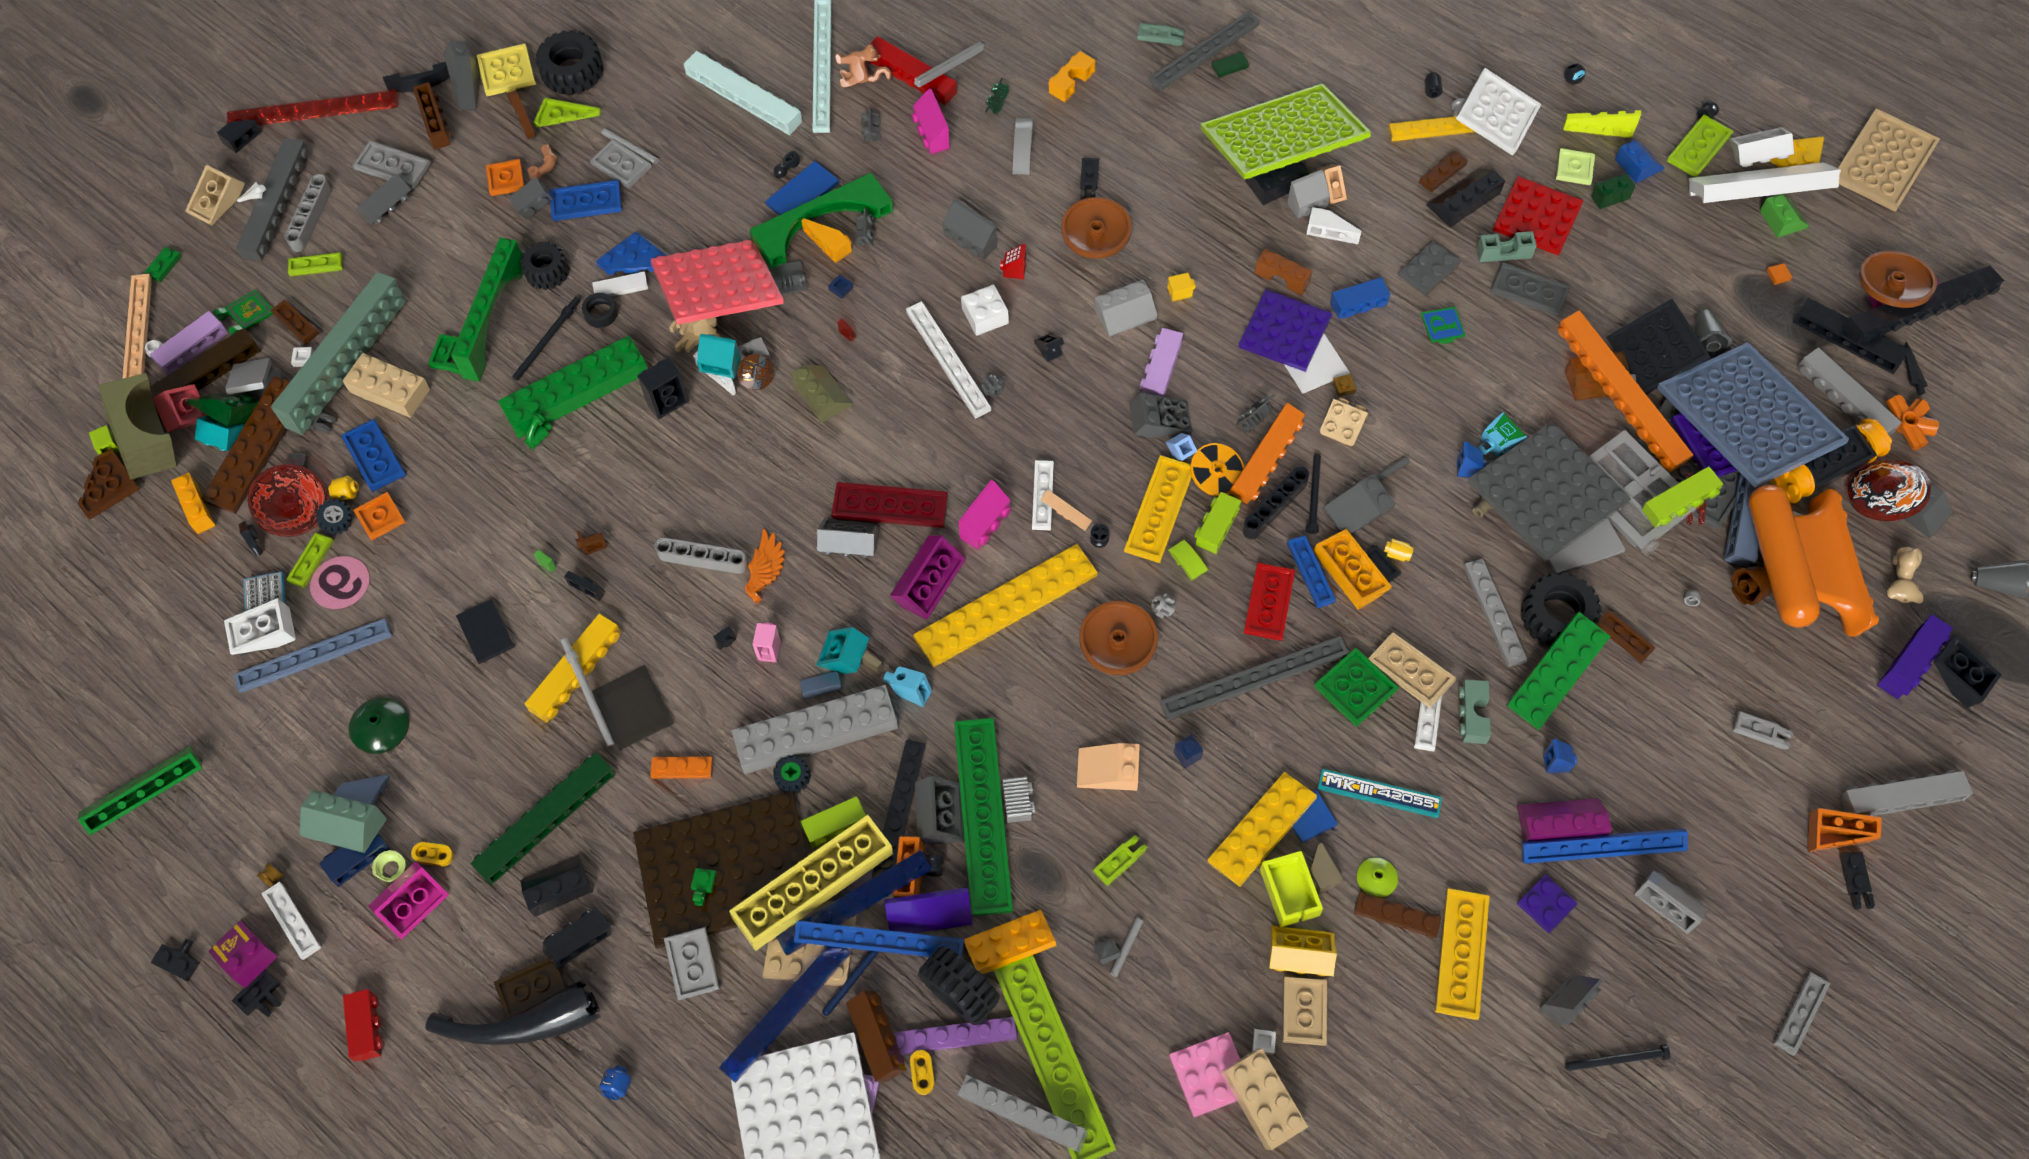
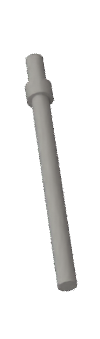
(572, 658)

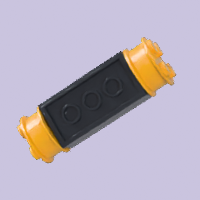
(1864, 445)

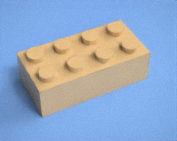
(386, 385)
(1264, 1099)

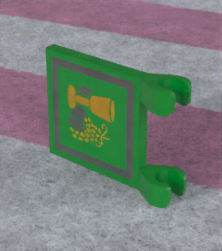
(245, 311)

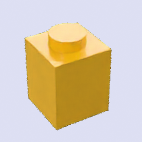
(1180, 287)

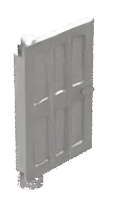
(1641, 480)

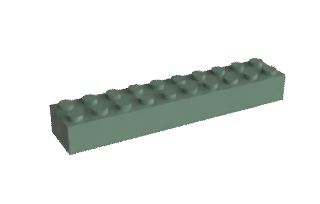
(338, 353)

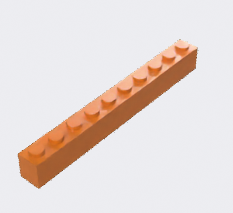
(1624, 391)

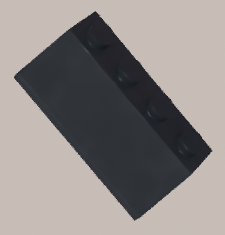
(1467, 196)

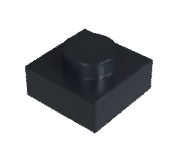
(724, 638)

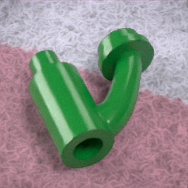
(536, 436)

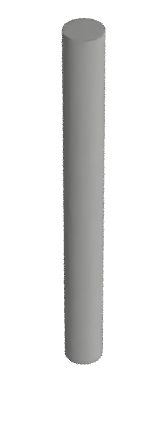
(630, 146)

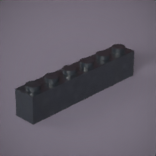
(1829, 324)

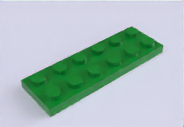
(1558, 670)

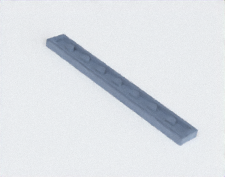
(312, 655)

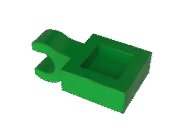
(702, 882)

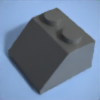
(1933, 514)

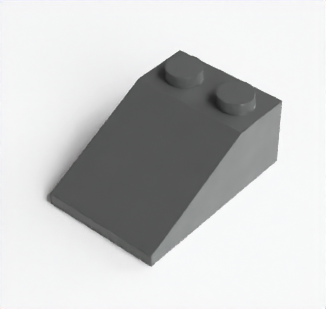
(1360, 505)

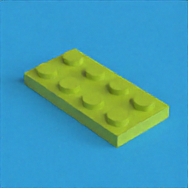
(1700, 146)

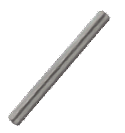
(948, 64)

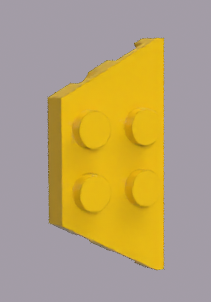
(1805, 152)

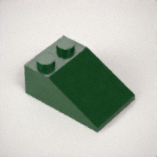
(225, 408)

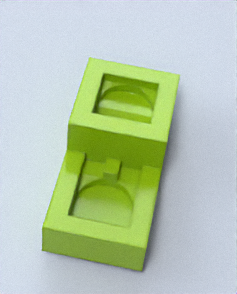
(1188, 559)

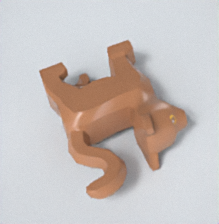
(858, 69)

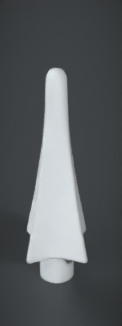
(253, 193)

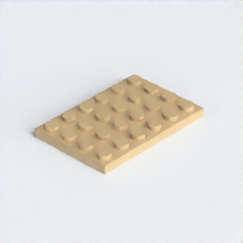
(1886, 159)

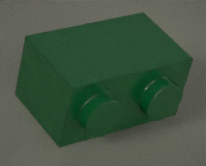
(1613, 191)

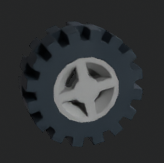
(333, 510)

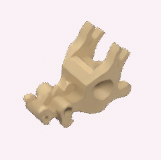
(692, 332)

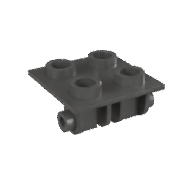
(789, 277)
(1256, 414)

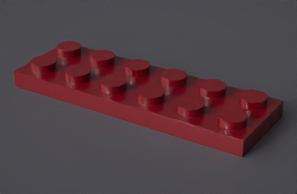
(890, 504)

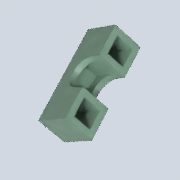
(1519, 247)
(1473, 727)

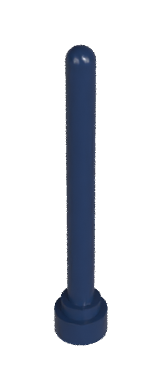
(849, 982)

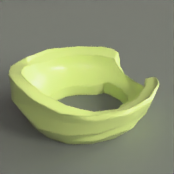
(385, 857)

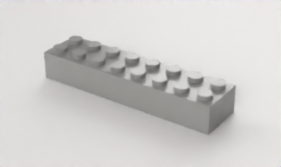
(815, 729)

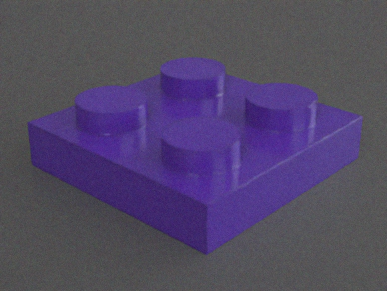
(1547, 904)

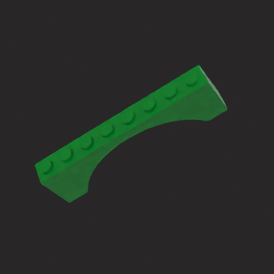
(776, 234)
(471, 343)

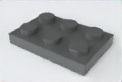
(1429, 268)

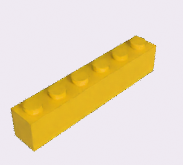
(562, 680)

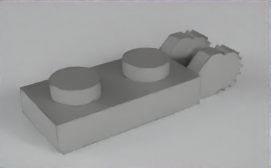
(1762, 730)

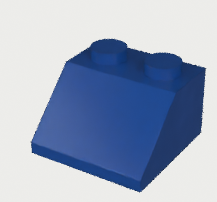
(1638, 161)

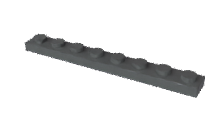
(1204, 51)

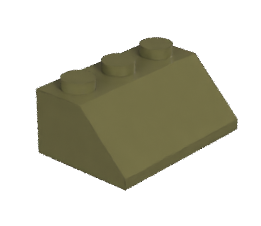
(820, 391)

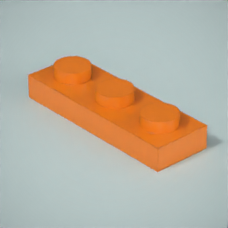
(681, 767)

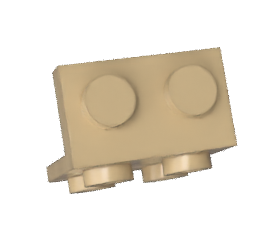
(1344, 421)

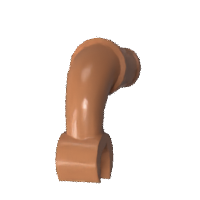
(549, 163)

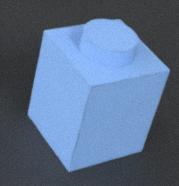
(1181, 446)

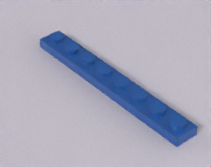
(1604, 846)
(873, 939)

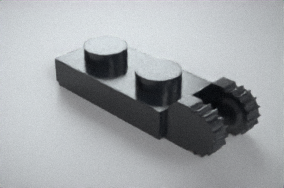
(1089, 176)
(1857, 879)

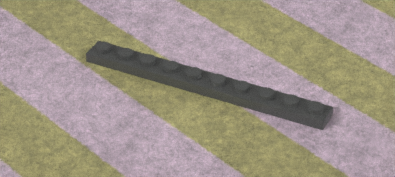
(1253, 678)

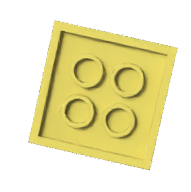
(506, 69)

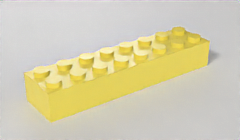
(811, 882)

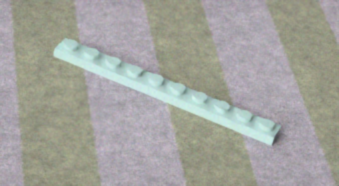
(822, 66)

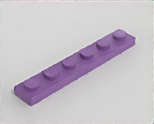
(956, 1035)

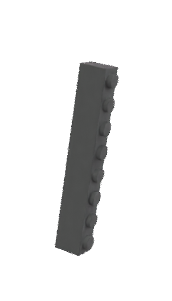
(269, 209)

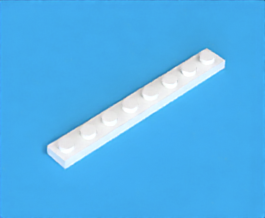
(948, 360)

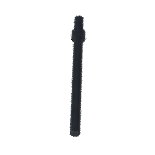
(566, 312)

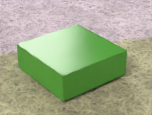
(544, 561)

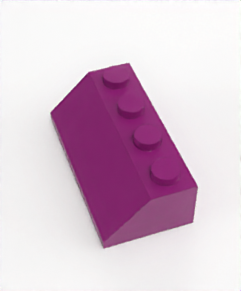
(928, 576)
(1563, 819)

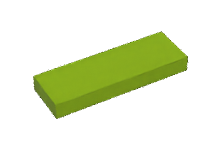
(315, 264)
(310, 560)

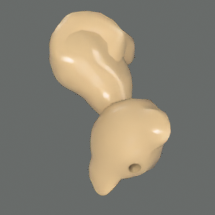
(1906, 563)

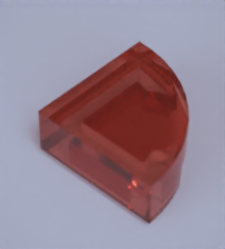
(845, 330)

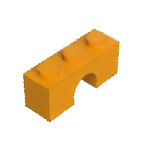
(1079, 66)
(192, 504)

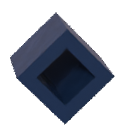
(1188, 751)

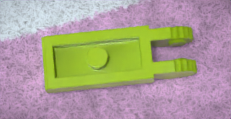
(1118, 861)

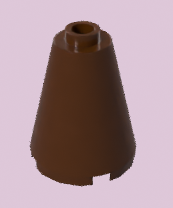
(1751, 584)

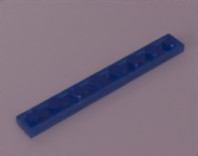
(862, 897)
(783, 1012)

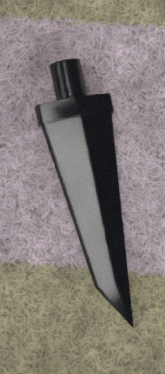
(1915, 375)

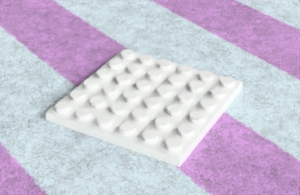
(807, 1104)

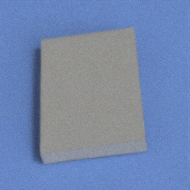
(620, 163)
(248, 376)
(691, 963)

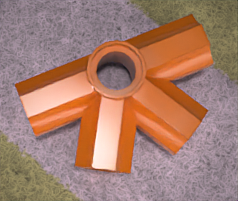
(1913, 424)

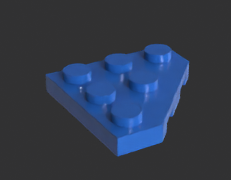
(630, 256)

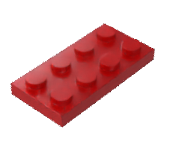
(1269, 601)

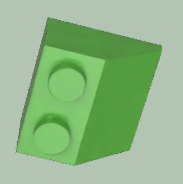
(1783, 215)

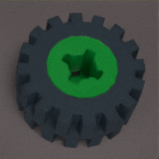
(793, 781)

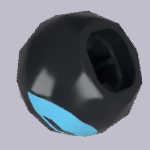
(1574, 73)

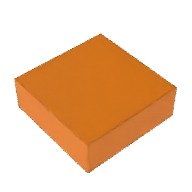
(1779, 274)

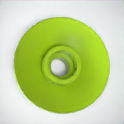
(1376, 886)

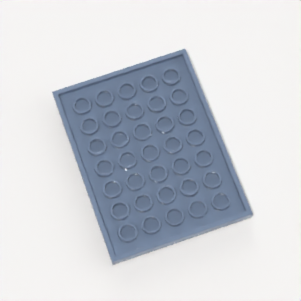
(1752, 414)

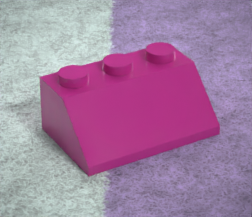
(931, 123)
(984, 516)
(408, 900)

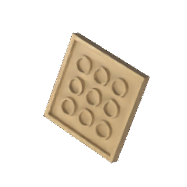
(791, 967)

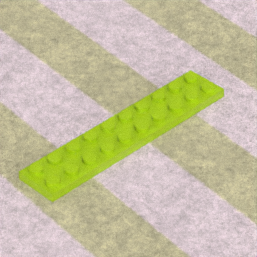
(1053, 1054)

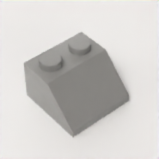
(1308, 193)

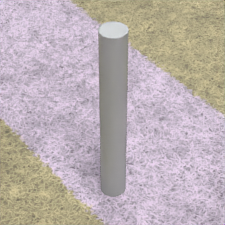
(1126, 947)

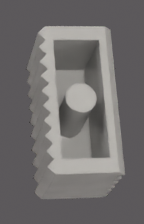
(1017, 799)

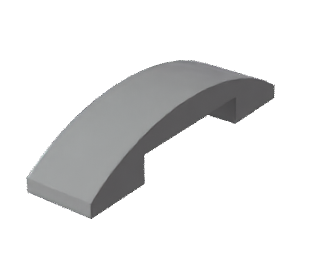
(1022, 146)

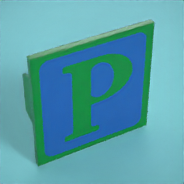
(1443, 325)

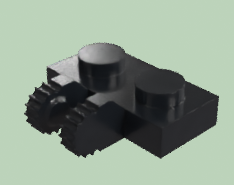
(256, 993)

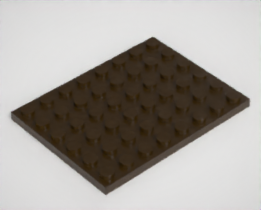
(741, 843)

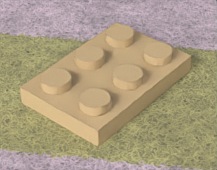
(1304, 1011)

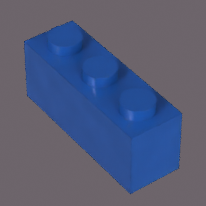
(1360, 298)

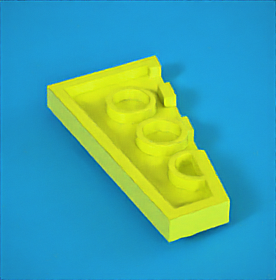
(1603, 123)

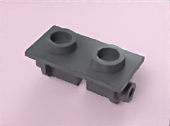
(870, 120)
(865, 222)

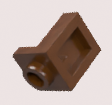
(592, 543)

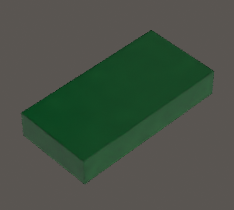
(1230, 65)

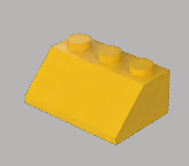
(1302, 951)

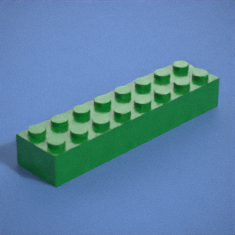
(574, 385)

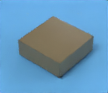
(872, 663)

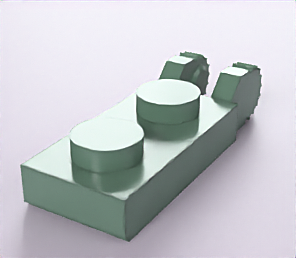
(1160, 34)

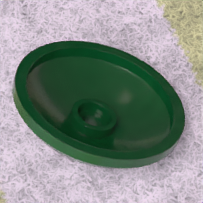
(383, 734)

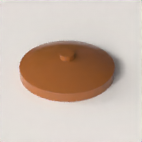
(1096, 227)
(1897, 279)
(1118, 638)

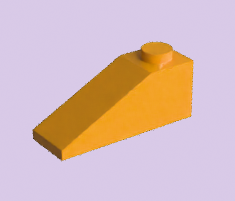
(828, 239)

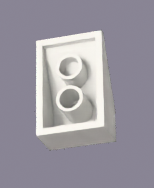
(260, 628)

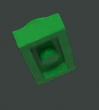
(163, 264)

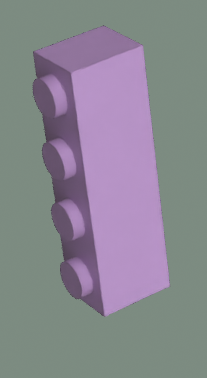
(189, 343)
(1162, 363)

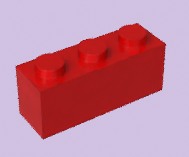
(362, 1025)

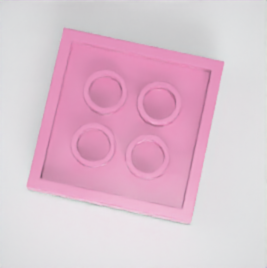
(1200, 1073)

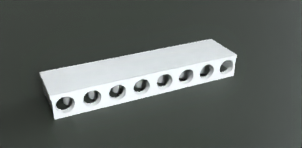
(1764, 182)

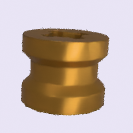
(270, 875)

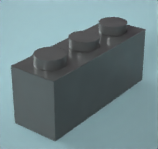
(384, 200)

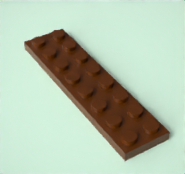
(248, 453)

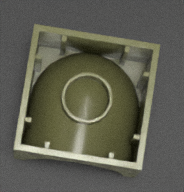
(137, 426)

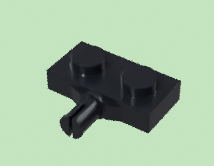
(250, 535)
(176, 960)

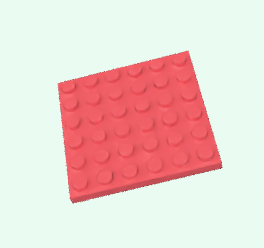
(716, 281)

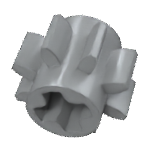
(1163, 605)

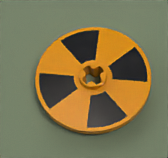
(1211, 457)

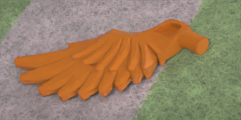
(764, 566)

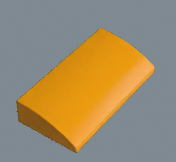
(1351, 569)

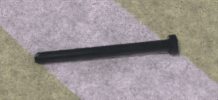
(1312, 528)
(1663, 1052)

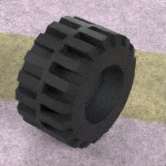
(544, 254)

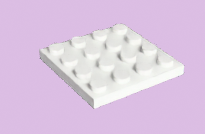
(1498, 111)

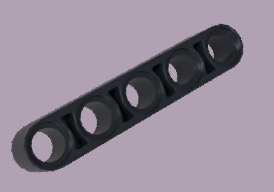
(1277, 495)

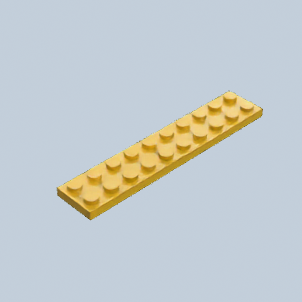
(1005, 605)

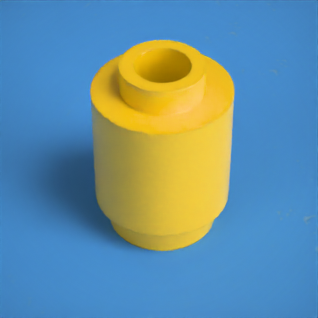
(1398, 550)

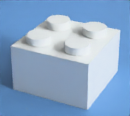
(985, 310)

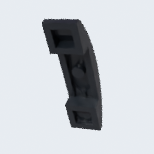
(405, 84)

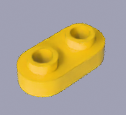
(433, 855)
(922, 1073)

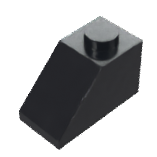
(238, 134)

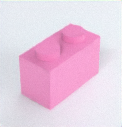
(766, 642)

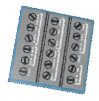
(263, 589)

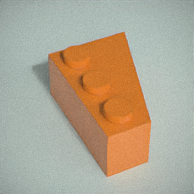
(1839, 829)

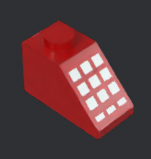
(1014, 263)

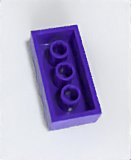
(1916, 657)

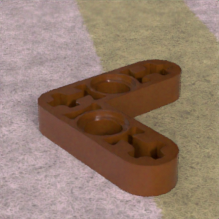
(515, 102)

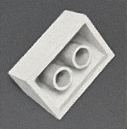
(1762, 146)

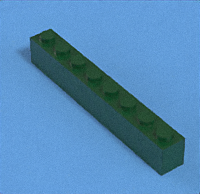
(542, 819)

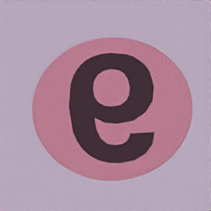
(339, 582)

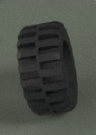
(564, 47)
(1562, 588)
(959, 985)

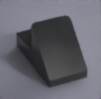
(1049, 346)

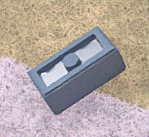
(820, 685)

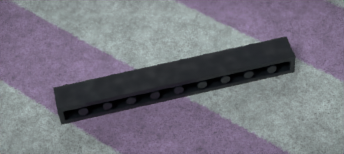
(1946, 297)

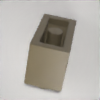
(1323, 871)

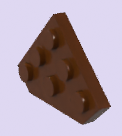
(106, 485)

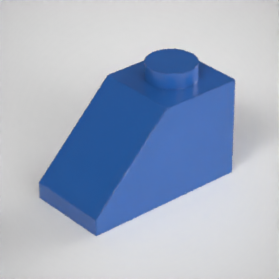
(1469, 460)
(1559, 757)

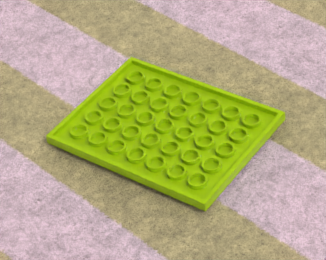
(1284, 131)

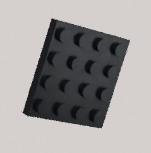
(1659, 346)

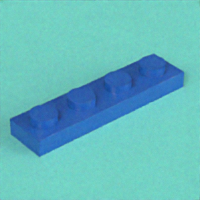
(1311, 571)

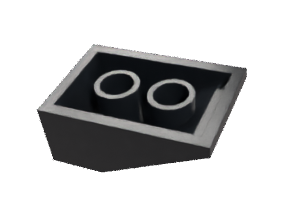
(1966, 672)

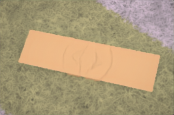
(1066, 510)

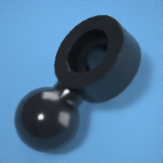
(790, 160)

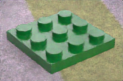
(1356, 687)

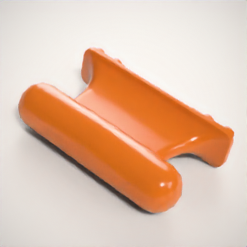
(1811, 559)

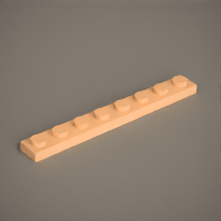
(137, 325)

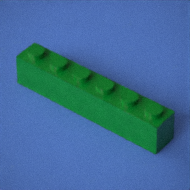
(139, 790)

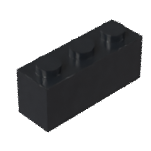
(576, 938)

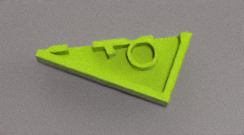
(558, 111)

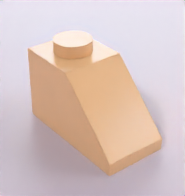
(1334, 182)

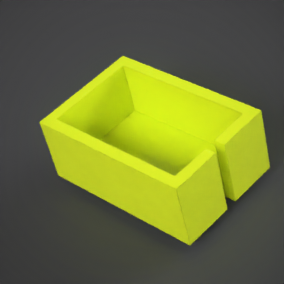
(1291, 889)

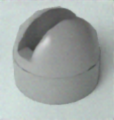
(1692, 598)

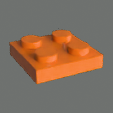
(505, 177)
(379, 516)

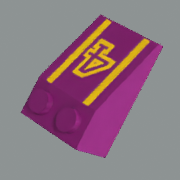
(242, 954)

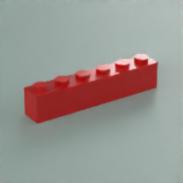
(907, 68)

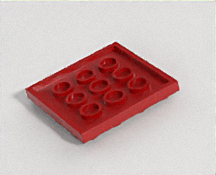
(1538, 210)

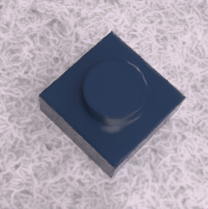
(840, 286)

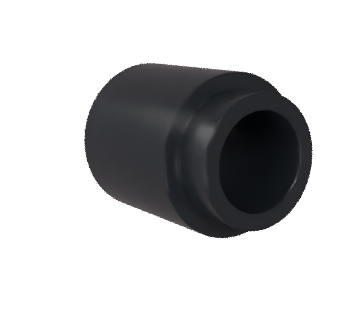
(1433, 85)

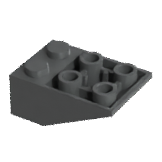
(1159, 416)
(1571, 998)

